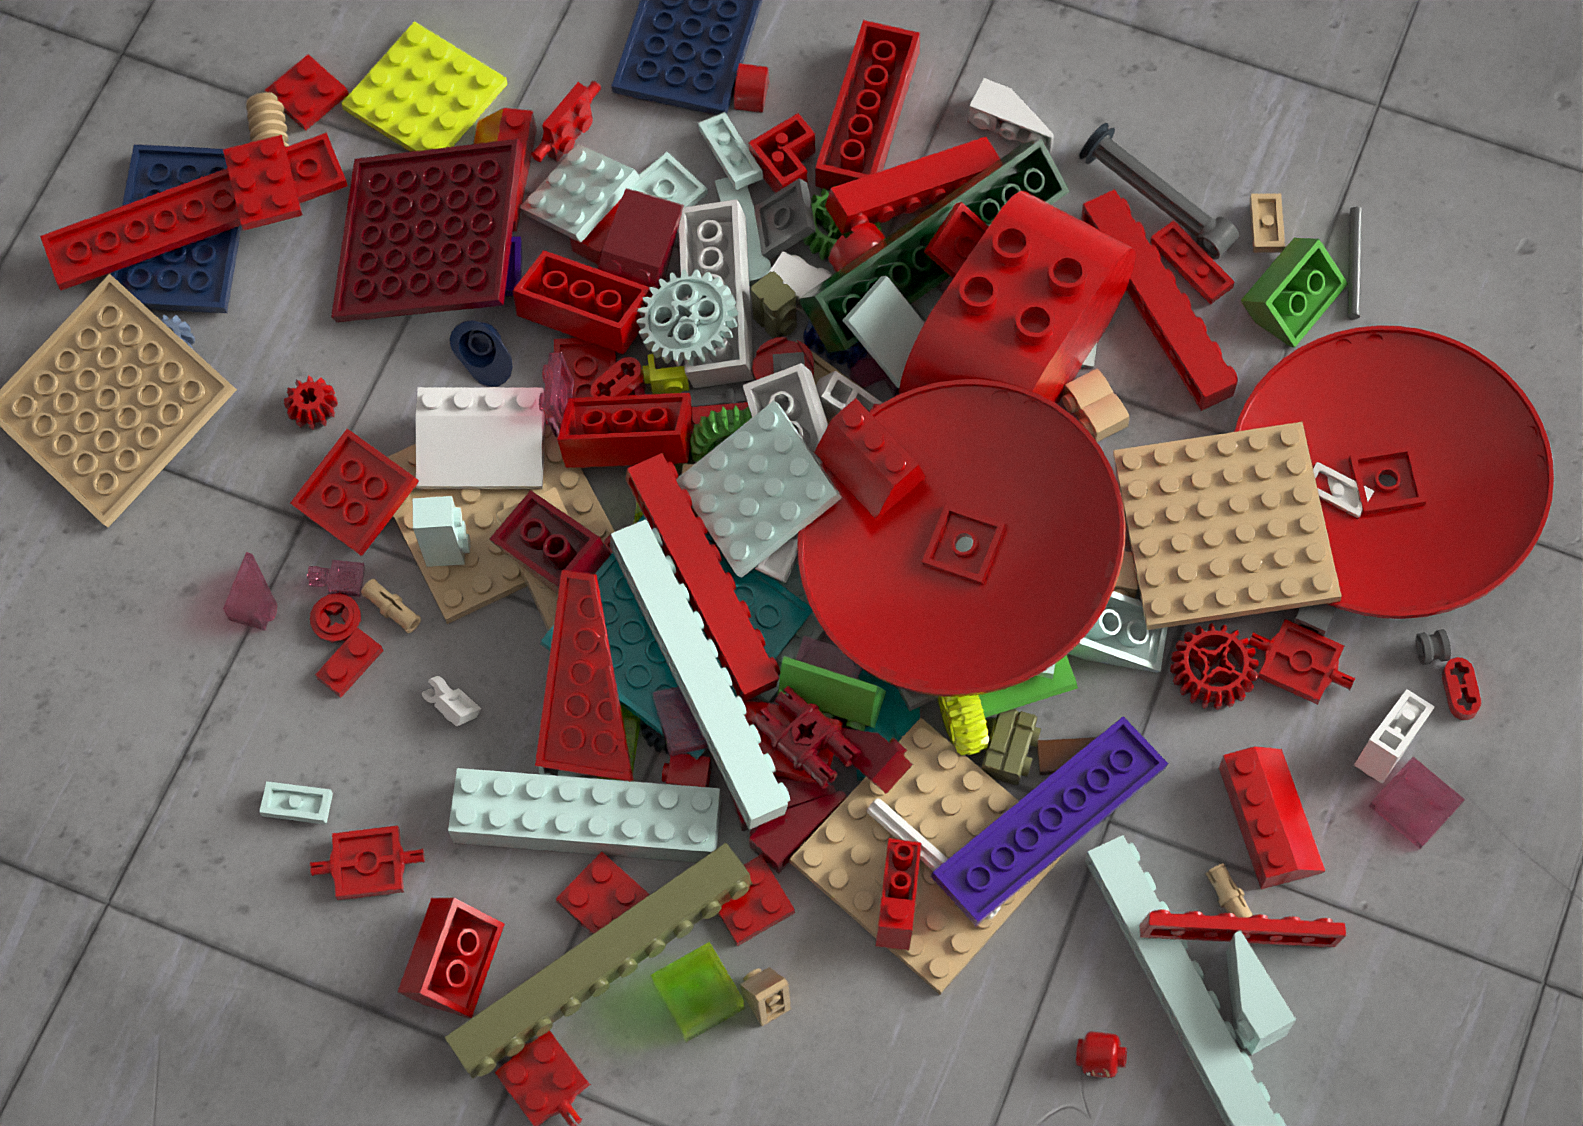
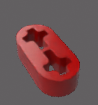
(616, 381)
(1454, 689)

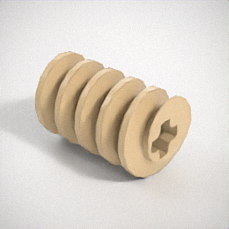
(266, 117)

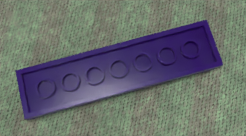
(1048, 821)

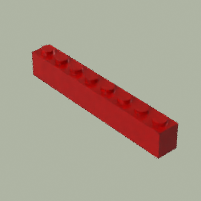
(1164, 306)
(698, 568)

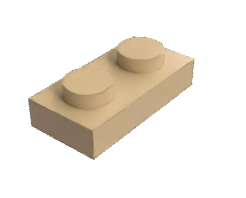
(1267, 223)

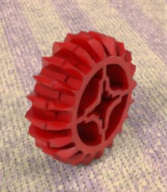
(1193, 649)

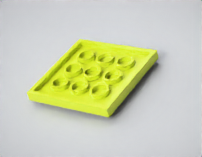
(424, 92)

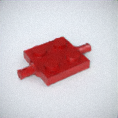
(567, 122)
(1301, 661)
(367, 862)
(544, 1080)

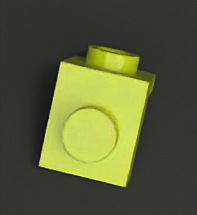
(665, 379)

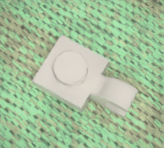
(451, 703)

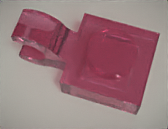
(341, 578)

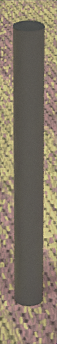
(1354, 277)

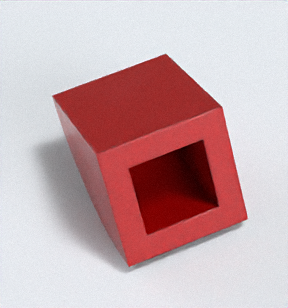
(751, 87)

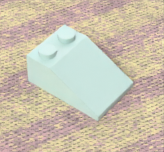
(1122, 637)
(1256, 1004)

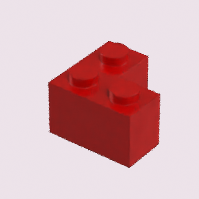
(782, 150)

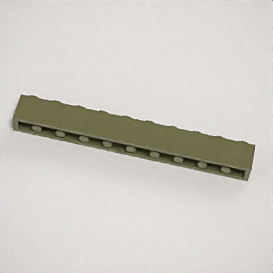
(599, 961)

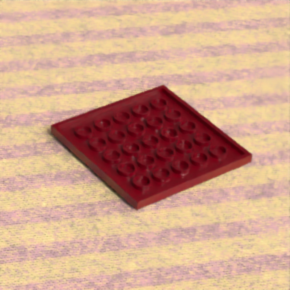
(428, 231)

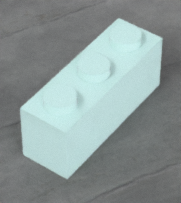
(440, 531)

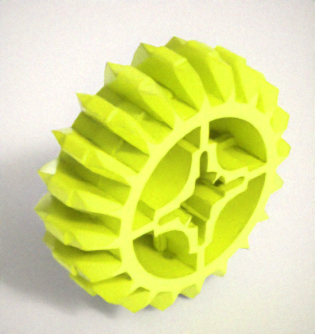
(964, 723)

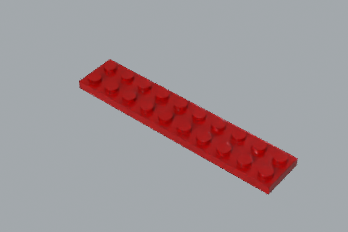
(175, 217)

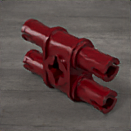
(807, 722)

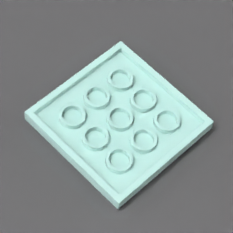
(758, 489)

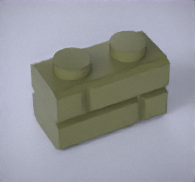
(774, 305)
(1010, 745)

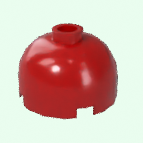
(848, 249)

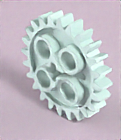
(687, 317)

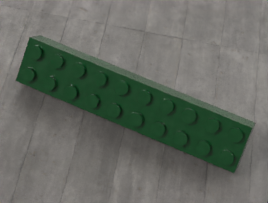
(902, 253)

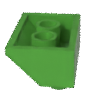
(1295, 290)
(1030, 691)
(833, 693)

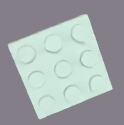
(579, 192)

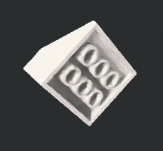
(479, 438)

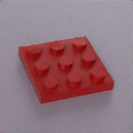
(354, 492)

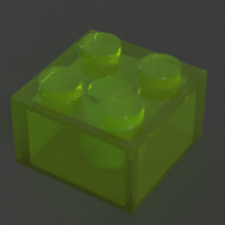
(697, 991)

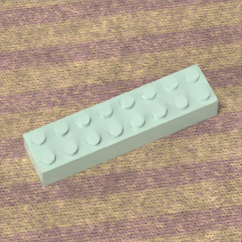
(584, 815)

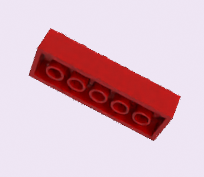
(868, 104)

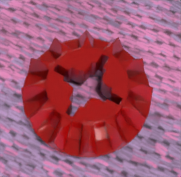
(334, 605)

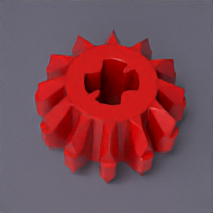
(316, 411)

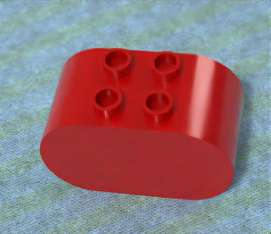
(1024, 303)

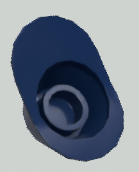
(482, 352)

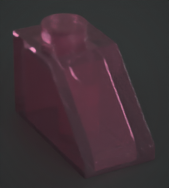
(250, 597)

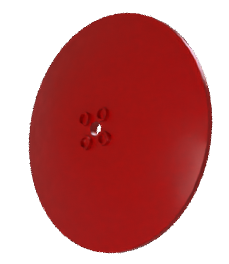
(1452, 436)
(1041, 557)

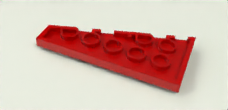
(581, 702)

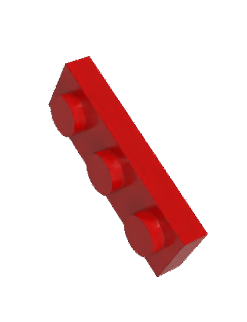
(1192, 262)

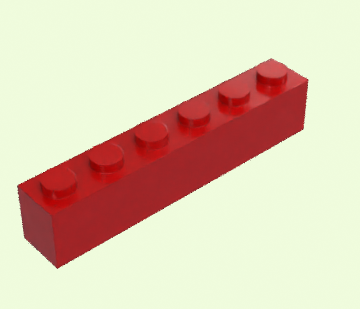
(908, 185)

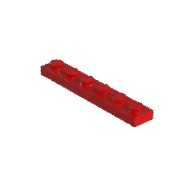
(1255, 929)

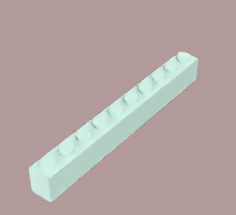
(699, 674)
(1181, 990)

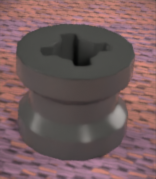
(1433, 647)

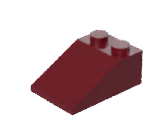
(641, 238)
(549, 541)

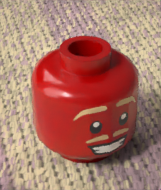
(1100, 1054)

